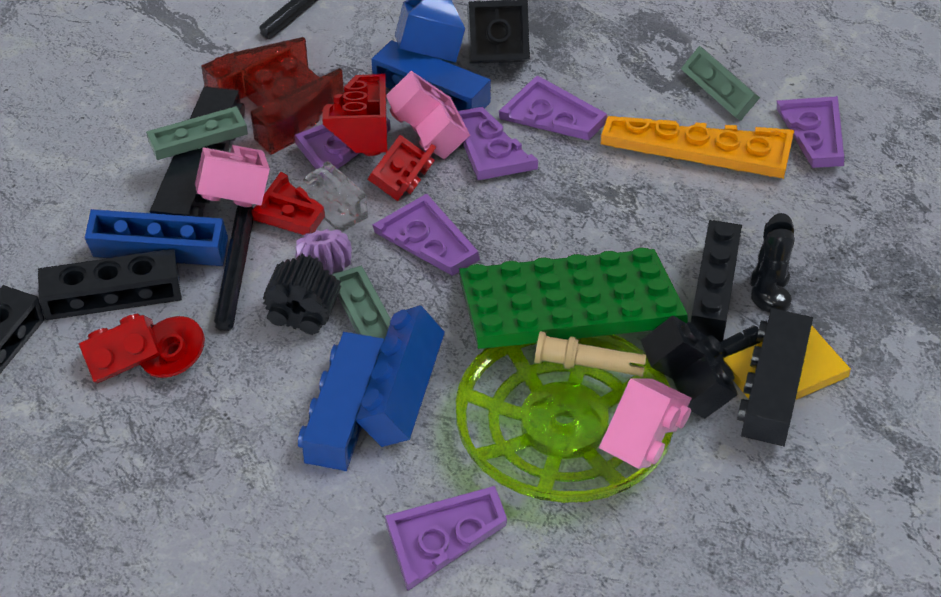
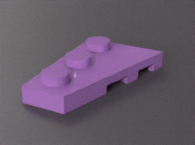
(554, 110)
(815, 128)
(322, 146)
(491, 149)
(428, 235)
(443, 531)

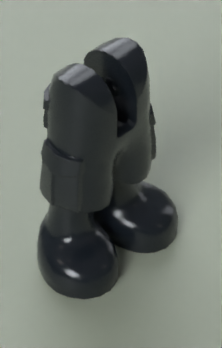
(773, 265)

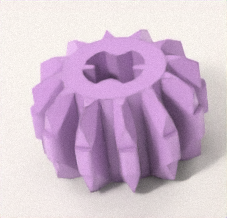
(329, 246)

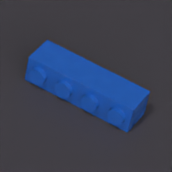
(463, 86)
(130, 233)
(400, 376)
(332, 425)

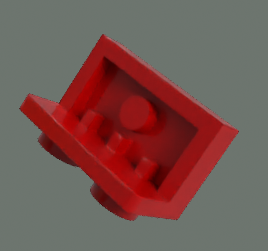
(400, 167)
(120, 348)

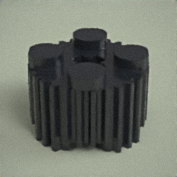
(301, 294)

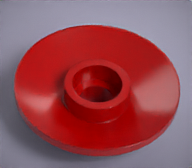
(180, 344)

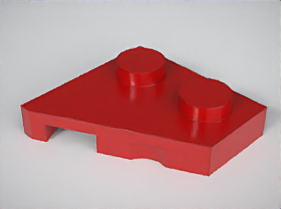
(289, 208)

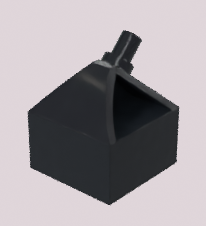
(498, 31)

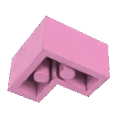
(428, 113)
(233, 175)
(642, 419)

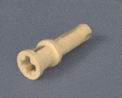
(571, 353)

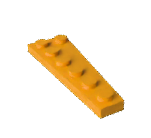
(755, 151)

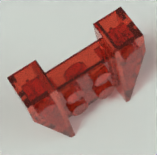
(279, 85)

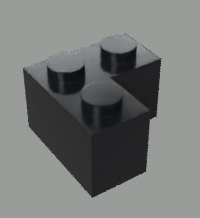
(692, 363)

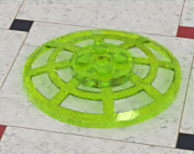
(540, 424)

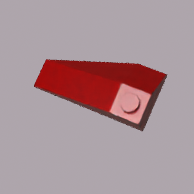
(360, 115)

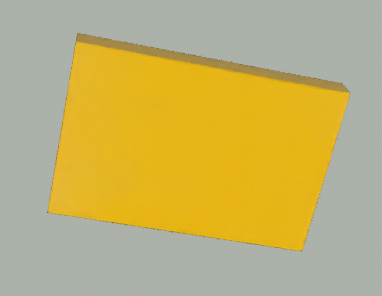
(820, 366)

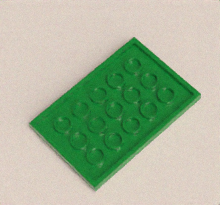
(569, 297)

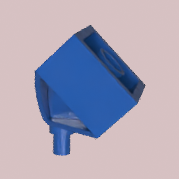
(430, 28)

